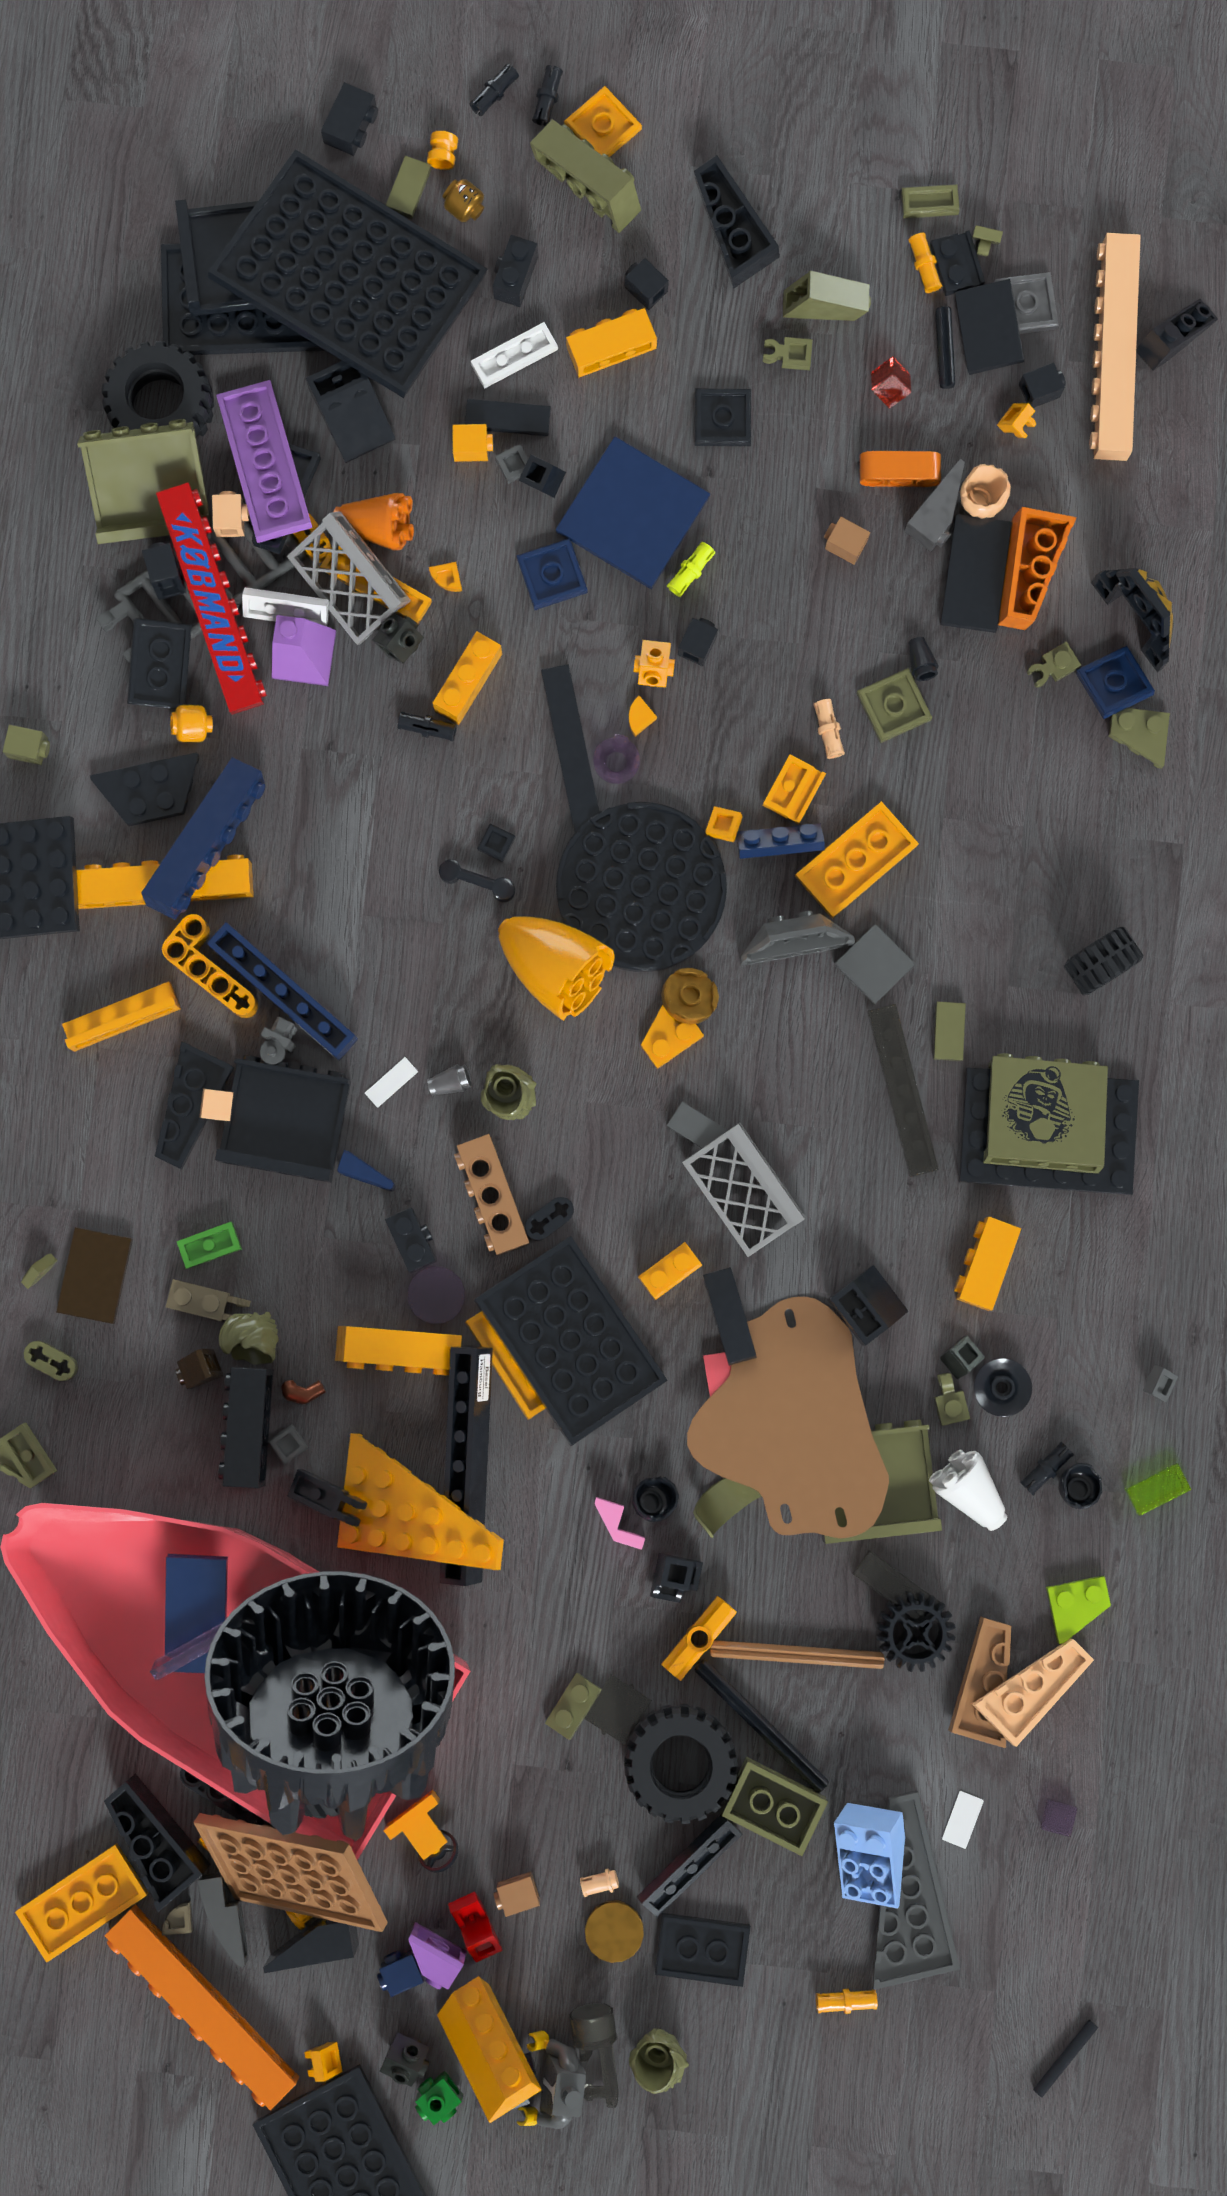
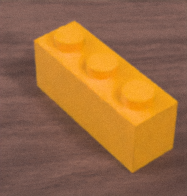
(611, 342)
(467, 678)
(987, 1263)

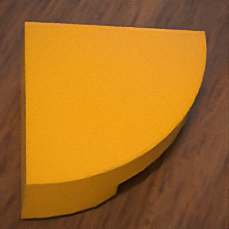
(446, 576)
(640, 716)

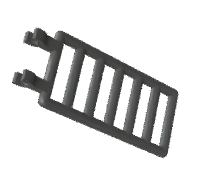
(126, 607)

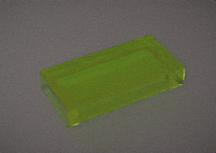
(1158, 1489)

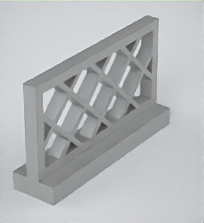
(360, 557)
(764, 1174)

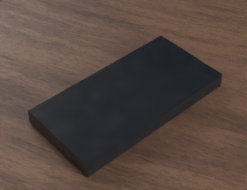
(976, 573)

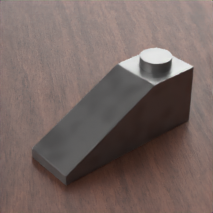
(935, 516)

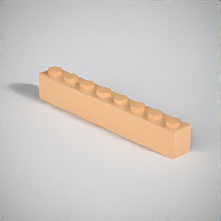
(1116, 346)

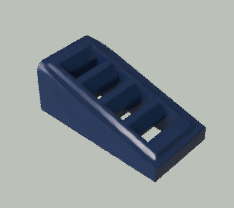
(357, 1169)

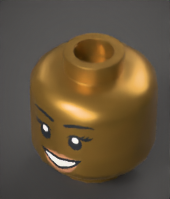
(463, 200)

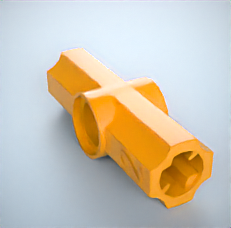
(685, 1652)

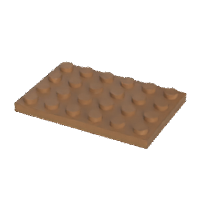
(291, 1871)

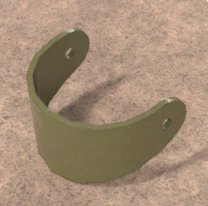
(721, 1503)

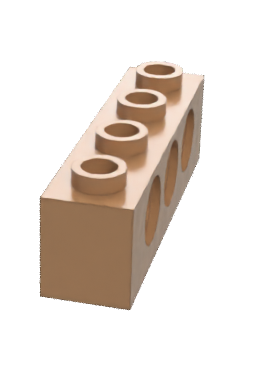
(483, 1150)

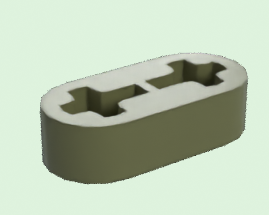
(47, 1366)

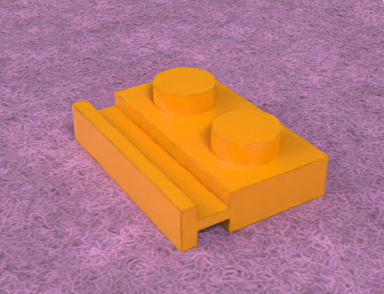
(794, 789)

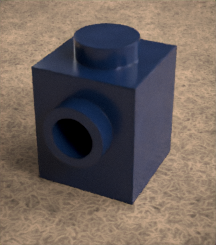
(399, 1972)

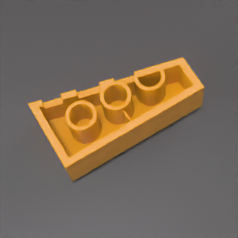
(395, 1348)

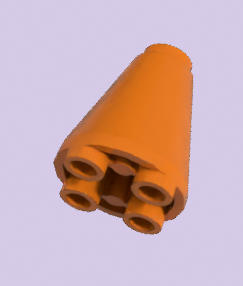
(381, 519)

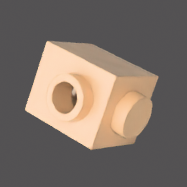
(229, 514)

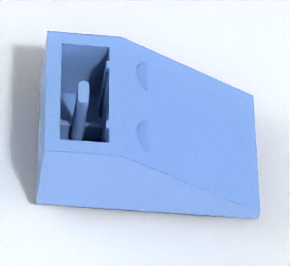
(870, 1854)

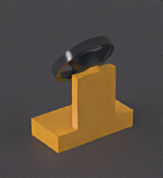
(424, 1833)

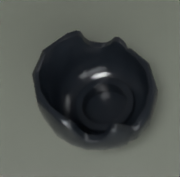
(1080, 1486)
(655, 1499)

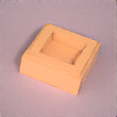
(216, 1104)

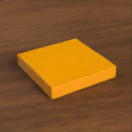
(604, 122)

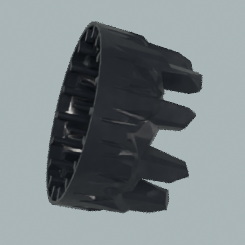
(329, 1695)

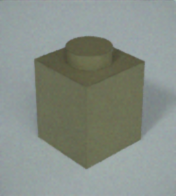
(26, 745)

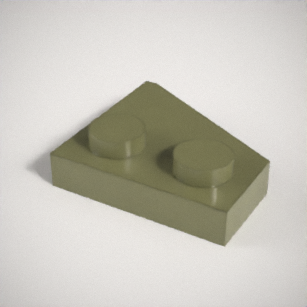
(1142, 733)
(24, 1457)

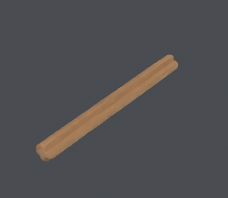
(797, 1654)

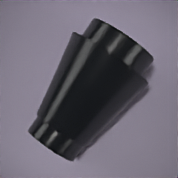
(922, 660)

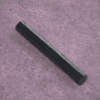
(1065, 2058)

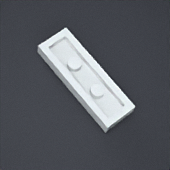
(514, 355)
(269, 604)

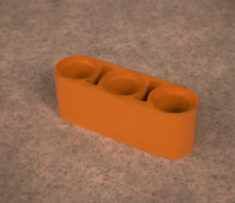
(900, 468)

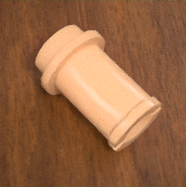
(599, 1883)

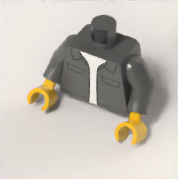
(561, 2087)

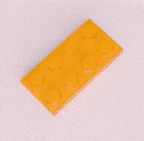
(856, 860)
(81, 1902)

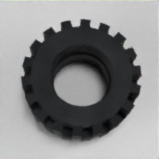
(1103, 960)

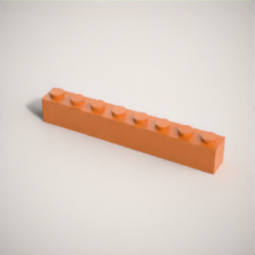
(202, 2007)

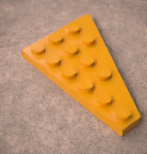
(408, 1515)

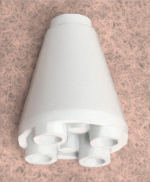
(970, 1489)

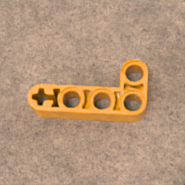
(213, 973)

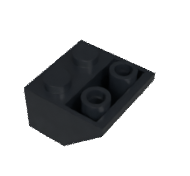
(868, 1305)

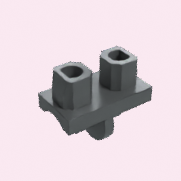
(277, 1041)

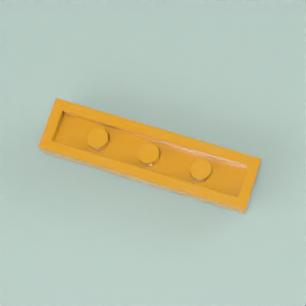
(414, 609)

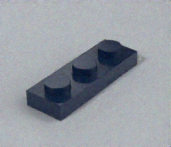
(780, 840)

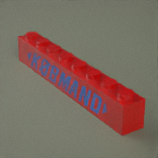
(210, 599)

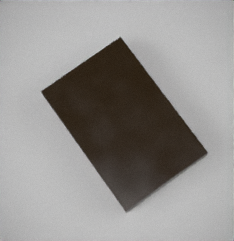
(94, 1275)

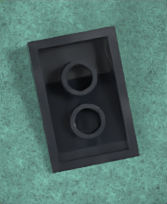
(316, 1944)

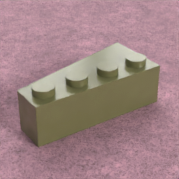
(588, 173)

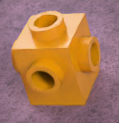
(651, 669)

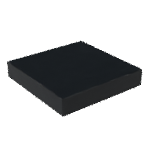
(722, 417)

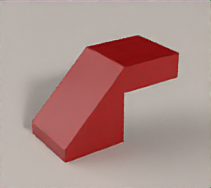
(475, 1926)

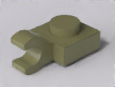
(951, 1404)

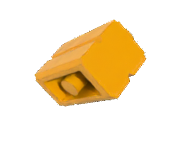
(670, 1271)

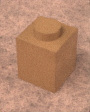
(846, 540)
(517, 1894)

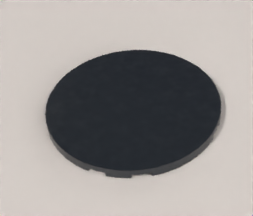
(643, 884)

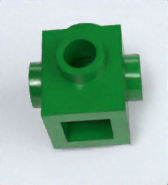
(447, 2096)

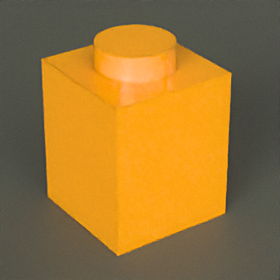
(471, 442)

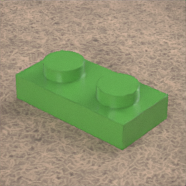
(209, 1245)

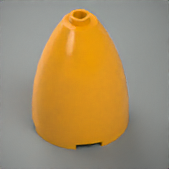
(555, 962)

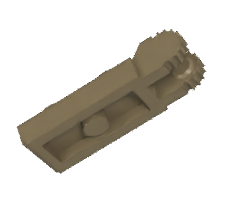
(201, 1300)

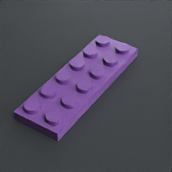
(264, 461)

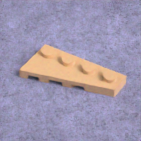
(1031, 1693)

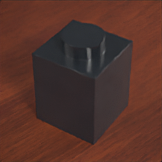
(646, 283)
(1042, 385)
(542, 476)
(698, 641)

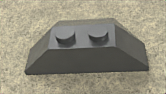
(795, 938)

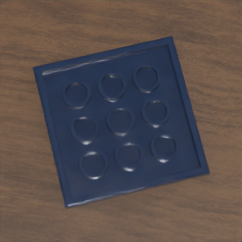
(633, 512)

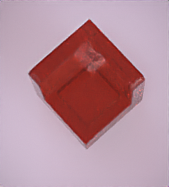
(891, 382)

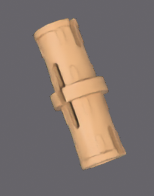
(829, 728)

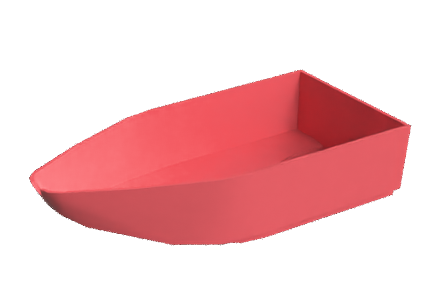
(102, 1601)

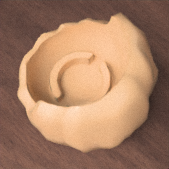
(985, 491)

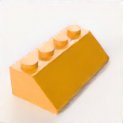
(487, 2049)

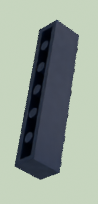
(204, 839)
(282, 991)

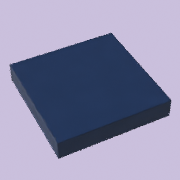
(552, 574)
(1115, 682)

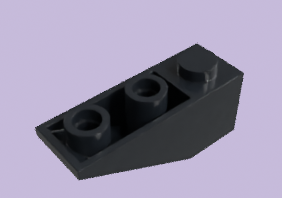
(1175, 334)

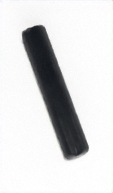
(945, 347)

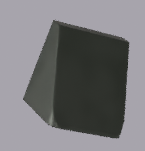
(962, 1357)

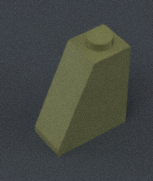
(826, 298)

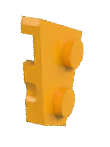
(668, 1038)

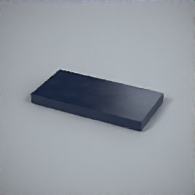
(194, 1601)

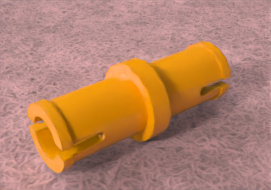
(925, 262)
(846, 2001)

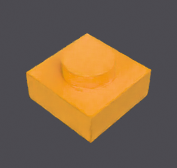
(724, 824)

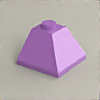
(302, 650)
(436, 1956)

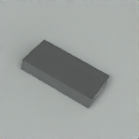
(696, 1127)

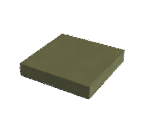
(894, 705)

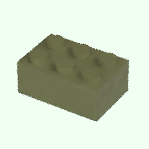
(774, 1806)

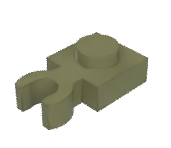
(794, 353)
(1057, 664)

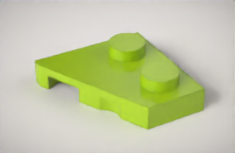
(1076, 1605)

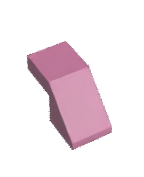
(611, 1515)

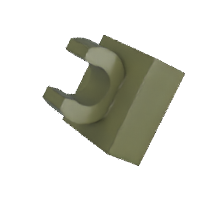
(986, 237)

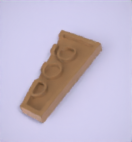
(983, 1673)

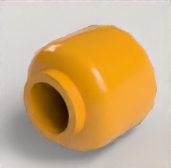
(190, 723)

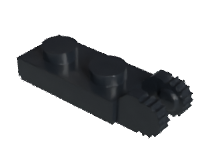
(324, 1497)

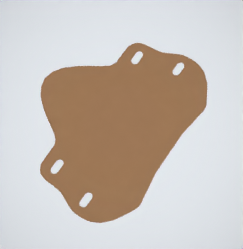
(796, 1425)

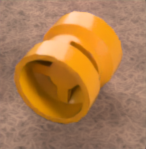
(442, 151)

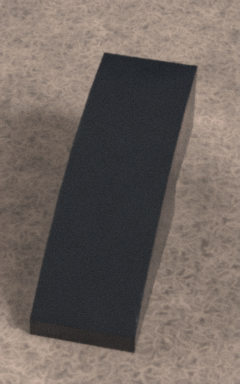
(729, 1316)

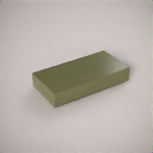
(409, 186)
(930, 201)
(949, 1031)

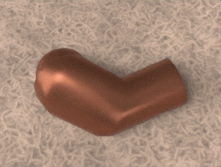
(302, 1395)

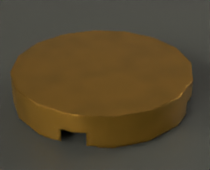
(689, 996)
(614, 1931)

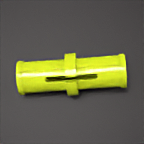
(691, 569)

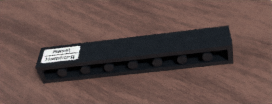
(467, 1444)

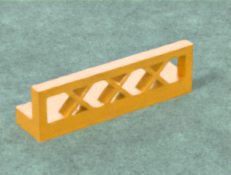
(120, 1016)

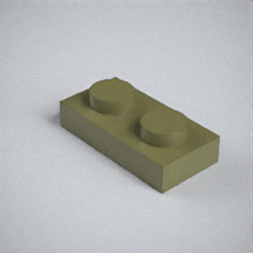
(573, 1706)

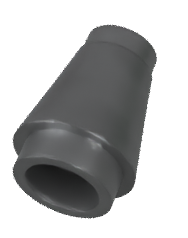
(450, 1081)

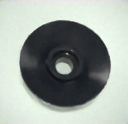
(1017, 1387)

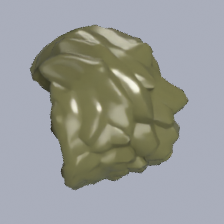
(508, 1092)
(250, 1337)
(658, 2061)

